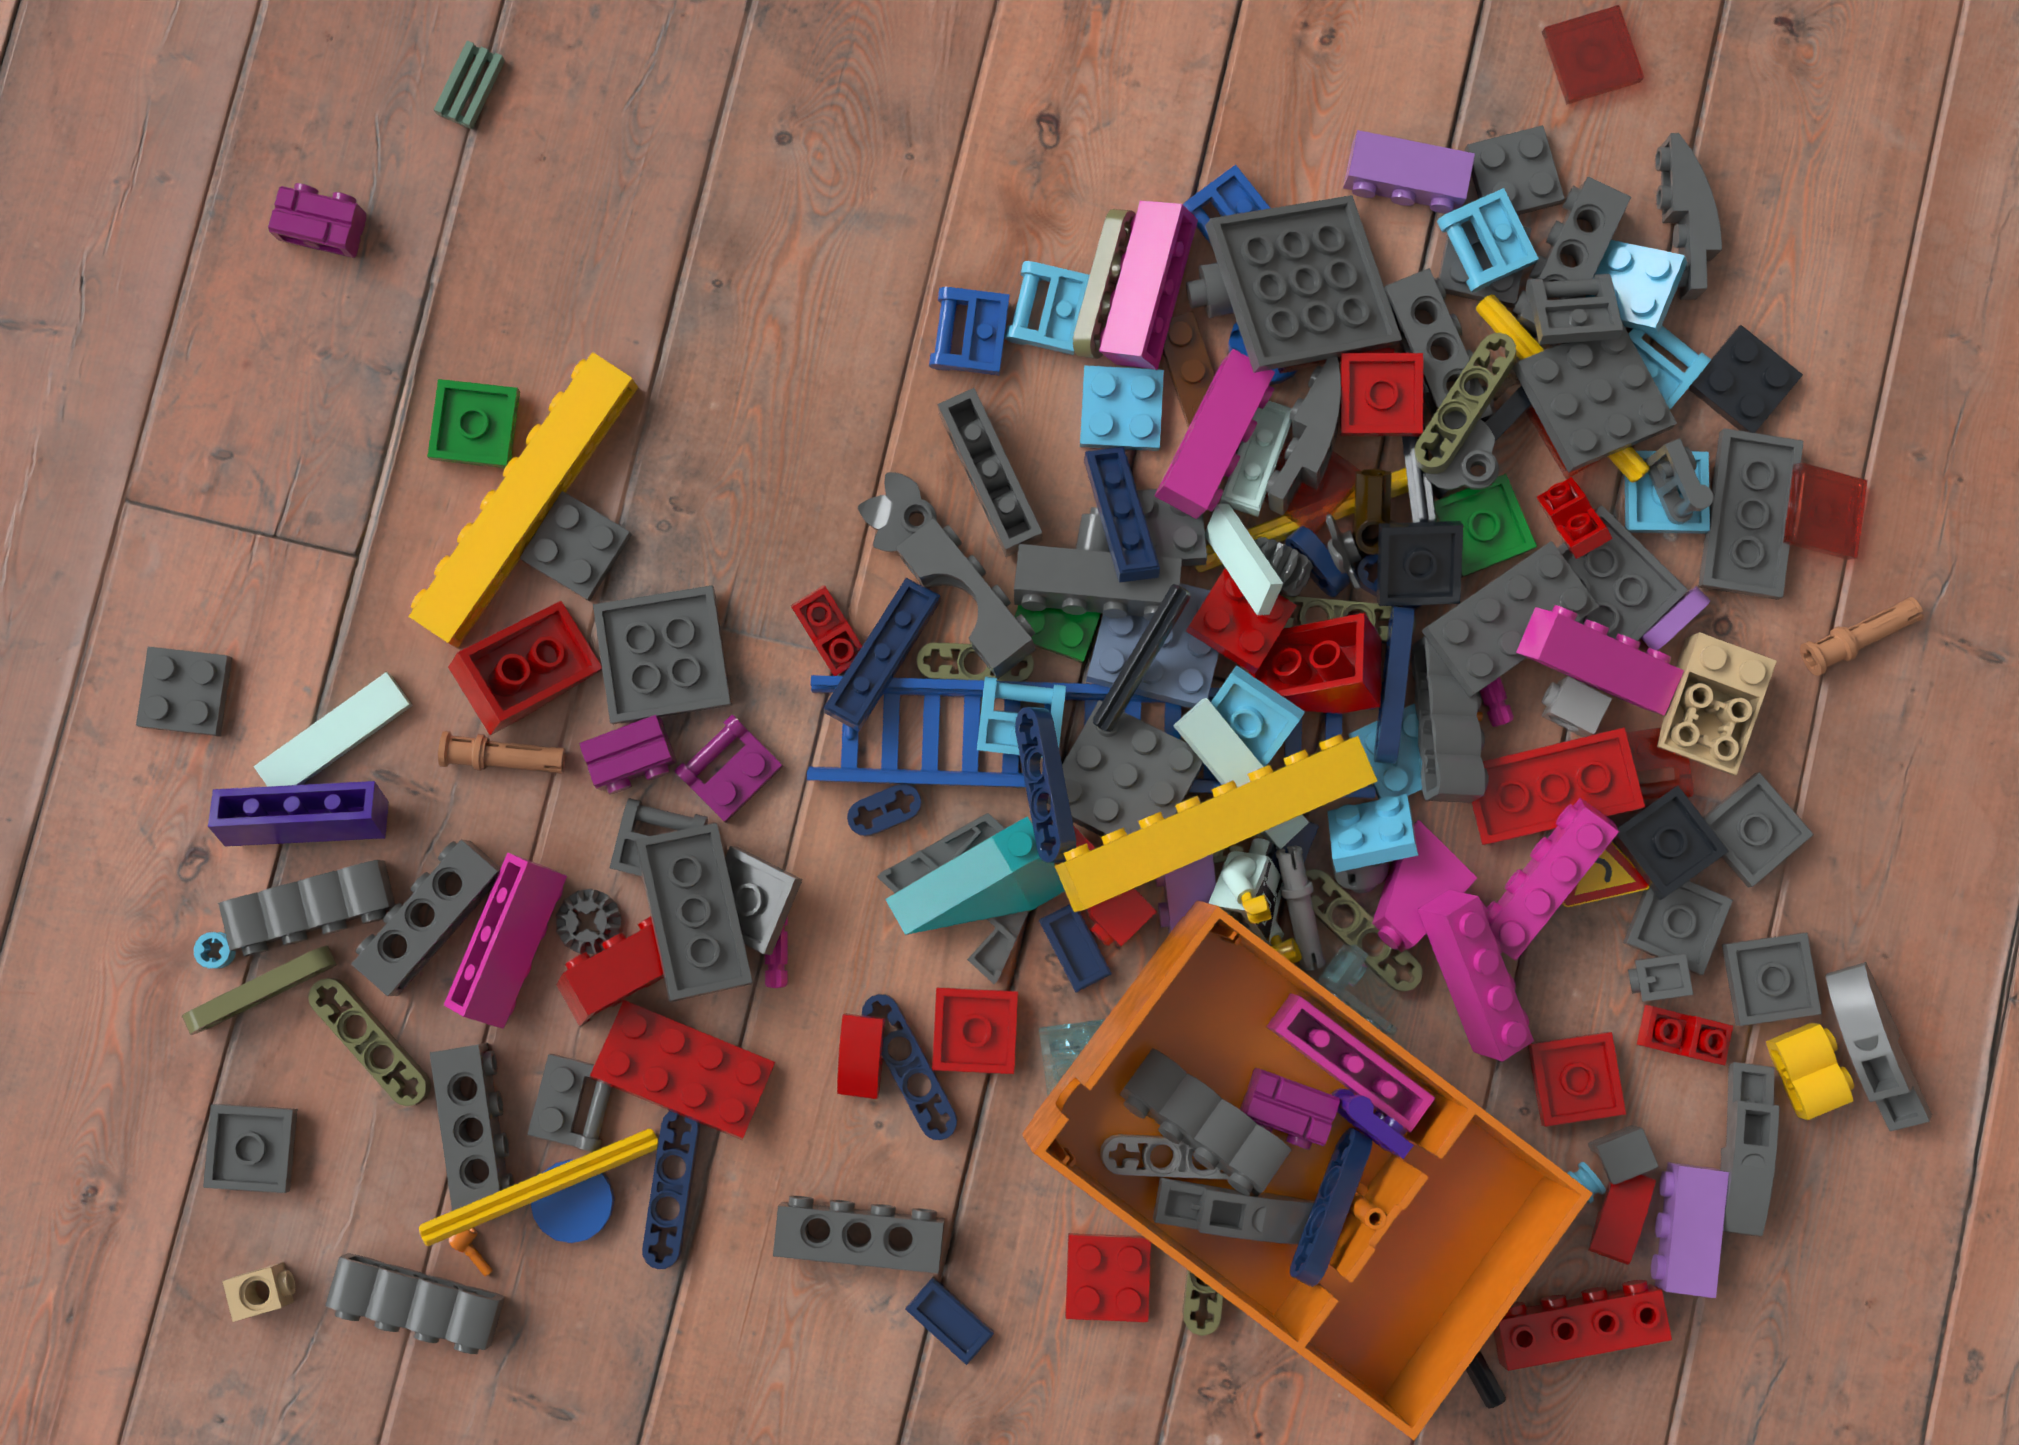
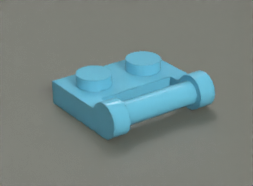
(1499, 234)
(1059, 312)
(1668, 377)
(998, 727)

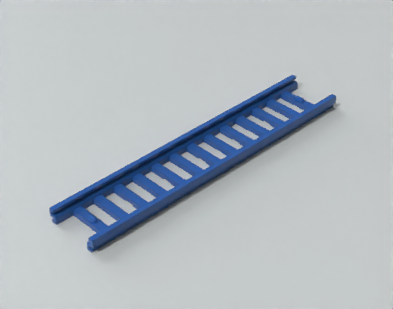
(969, 776)

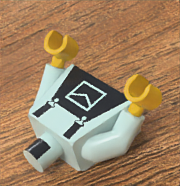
(1252, 893)

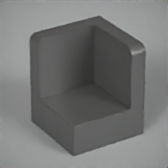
(1624, 1153)

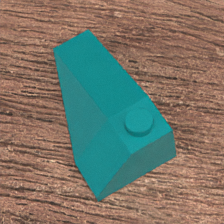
(982, 883)

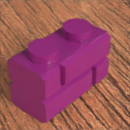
(317, 220)
(628, 754)
(1290, 1108)

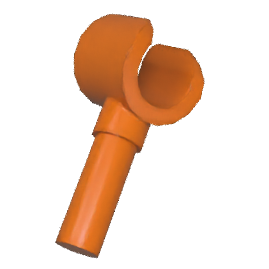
(462, 1243)

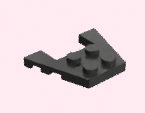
(996, 948)

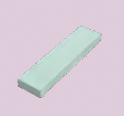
(335, 734)
(1228, 758)

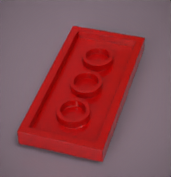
(1536, 785)
(682, 1070)

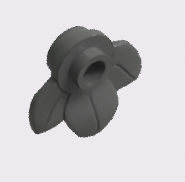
(1475, 451)
(893, 511)
(1343, 550)

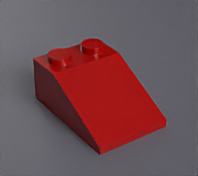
(1326, 665)
(524, 667)
(1119, 916)

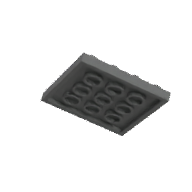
(1302, 283)

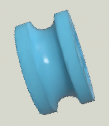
(202, 948)
(1588, 1179)

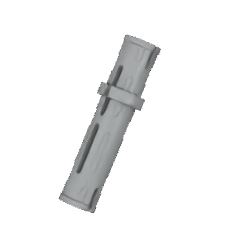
(1297, 892)

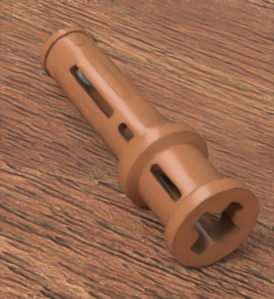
(1846, 642)
(482, 753)

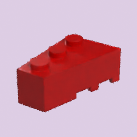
(612, 974)

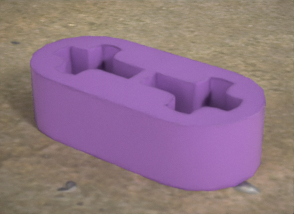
(1676, 618)

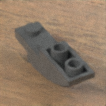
(1688, 200)
(1314, 438)
(1874, 1047)
(1749, 1147)
(1230, 1212)

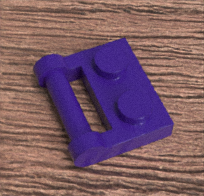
(1381, 1129)

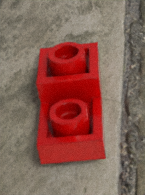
(1574, 517)
(828, 629)
(1685, 1035)
(860, 1056)
(1622, 1218)

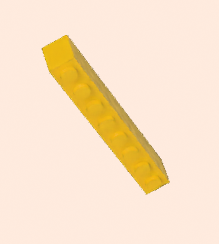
(523, 499)
(1214, 824)

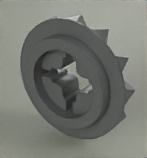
(588, 901)

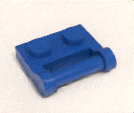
(1229, 195)
(982, 335)

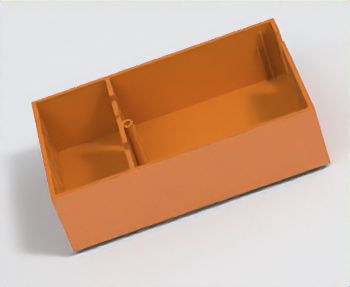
(1430, 1238)

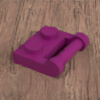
(737, 778)

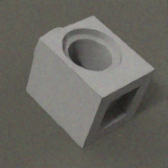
(1575, 706)

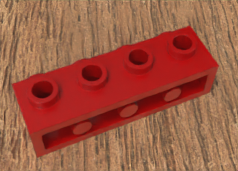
(1582, 1325)

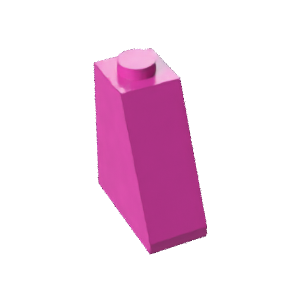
(1415, 883)

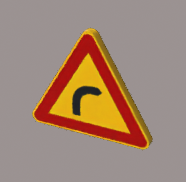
(1607, 878)

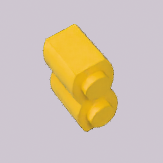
(1811, 1070)

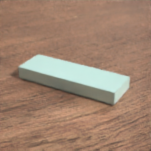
(1257, 459)
(1243, 559)

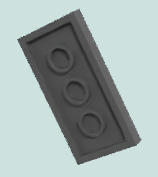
(1749, 514)
(1485, 630)
(693, 912)

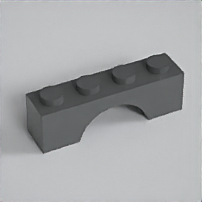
(937, 561)

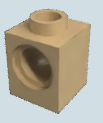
(243, 1297)

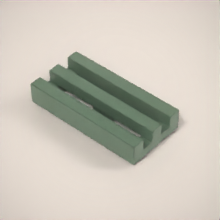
(456, 77)

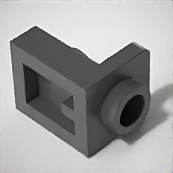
(1661, 977)

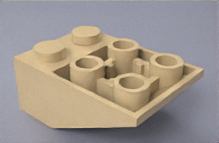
(1715, 702)

